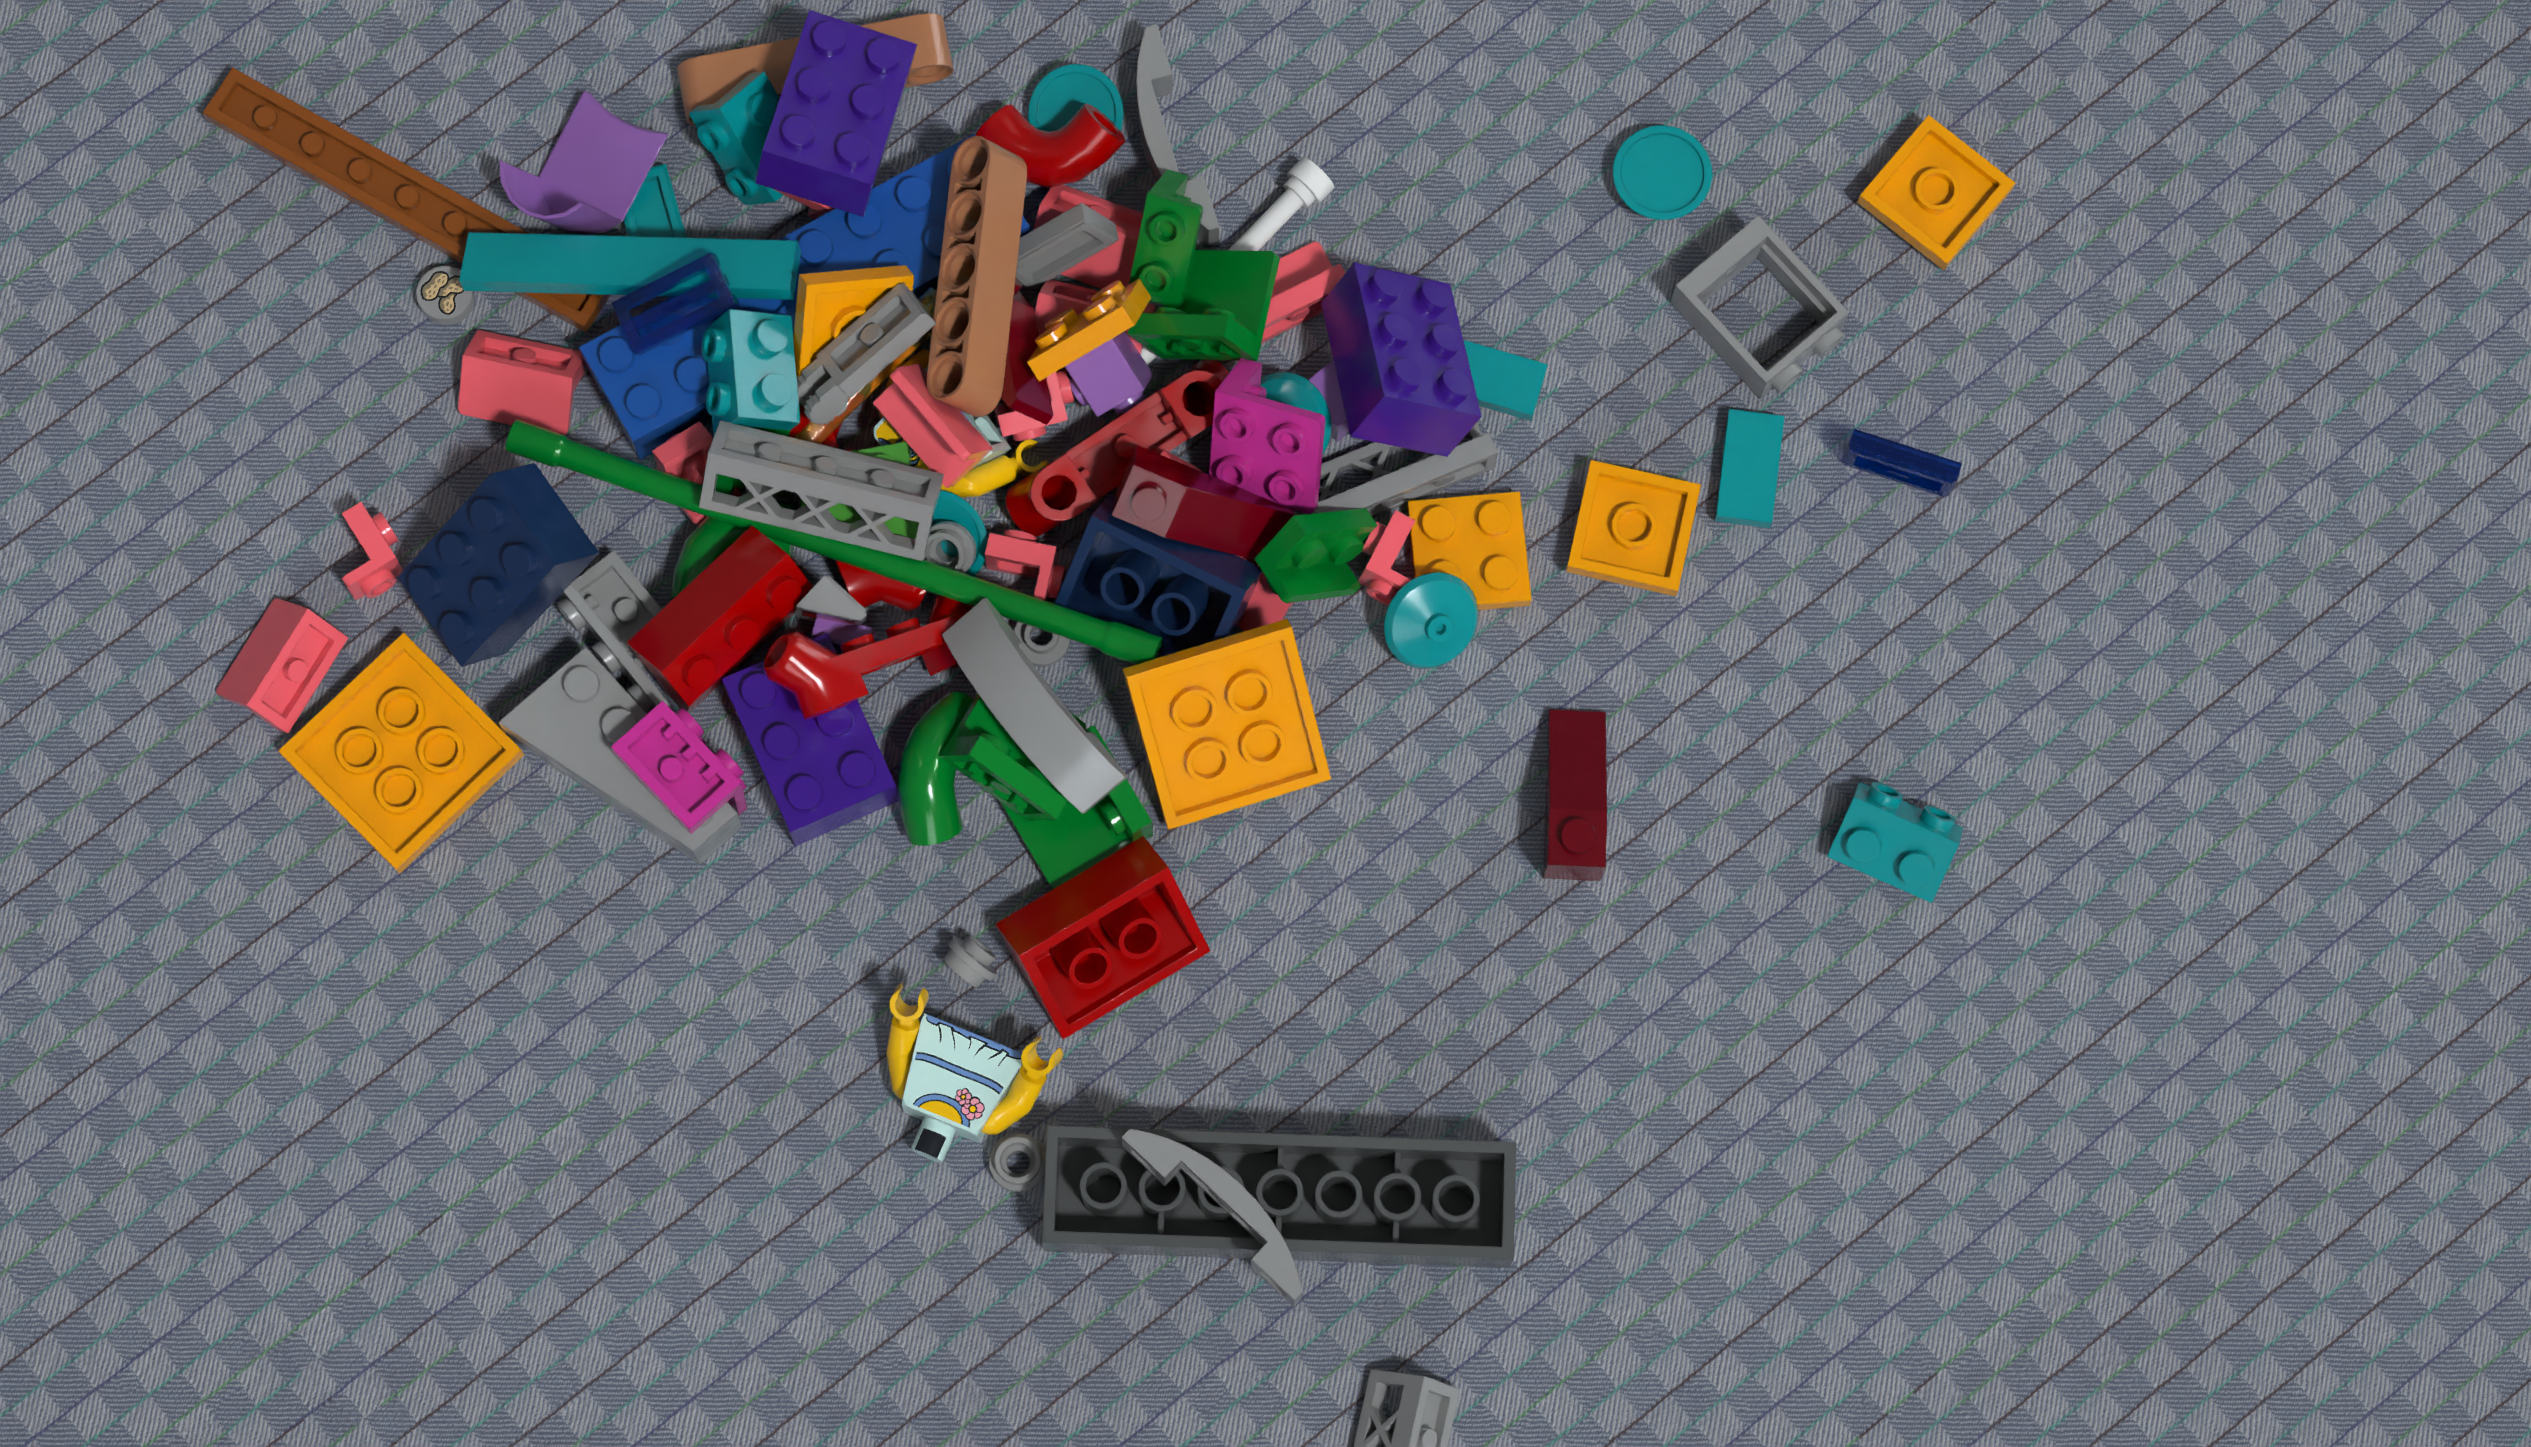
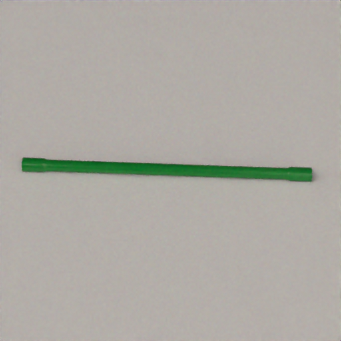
(1109, 637)

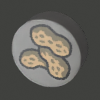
(443, 296)

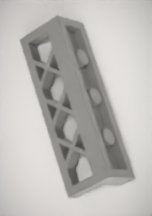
(821, 479)
(1394, 489)
(1422, 1416)

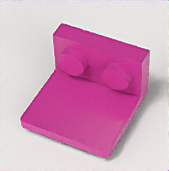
(1265, 443)
(680, 768)

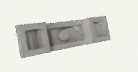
(1155, 81)
(1030, 708)
(1166, 1158)

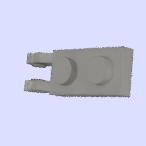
(861, 353)

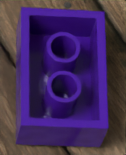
(835, 113)
(1400, 360)
(816, 768)

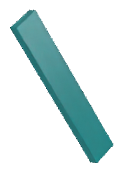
(623, 264)

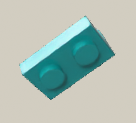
(737, 132)
(751, 370)
(1896, 840)

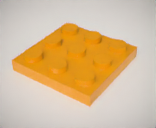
(1227, 724)
(401, 753)

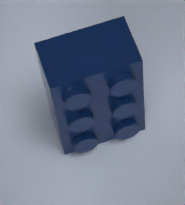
(498, 564)
(1157, 583)

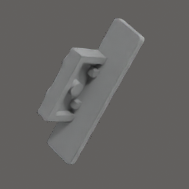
(614, 609)

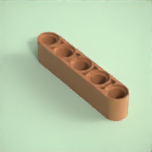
(713, 75)
(977, 277)

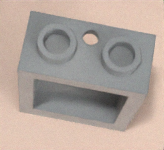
(1760, 242)

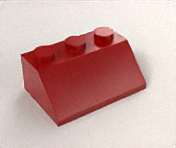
(721, 618)
(1103, 937)

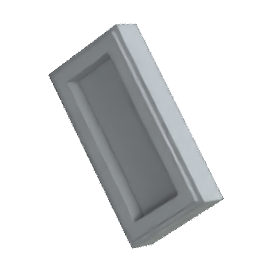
(1062, 244)

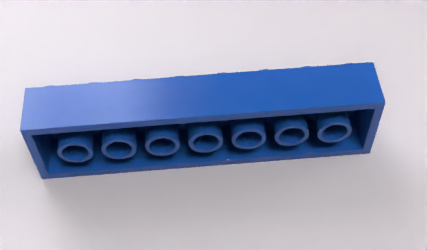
(668, 385)

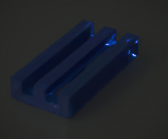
(718, 283)
(1901, 463)

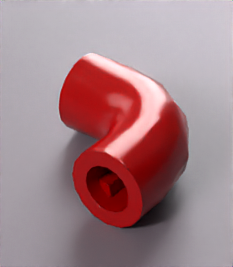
(1060, 154)

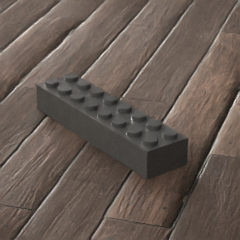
(1322, 1192)

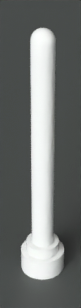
(1305, 186)

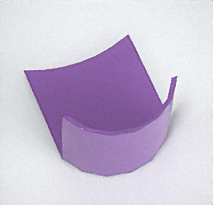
(588, 173)

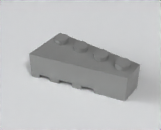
(572, 728)

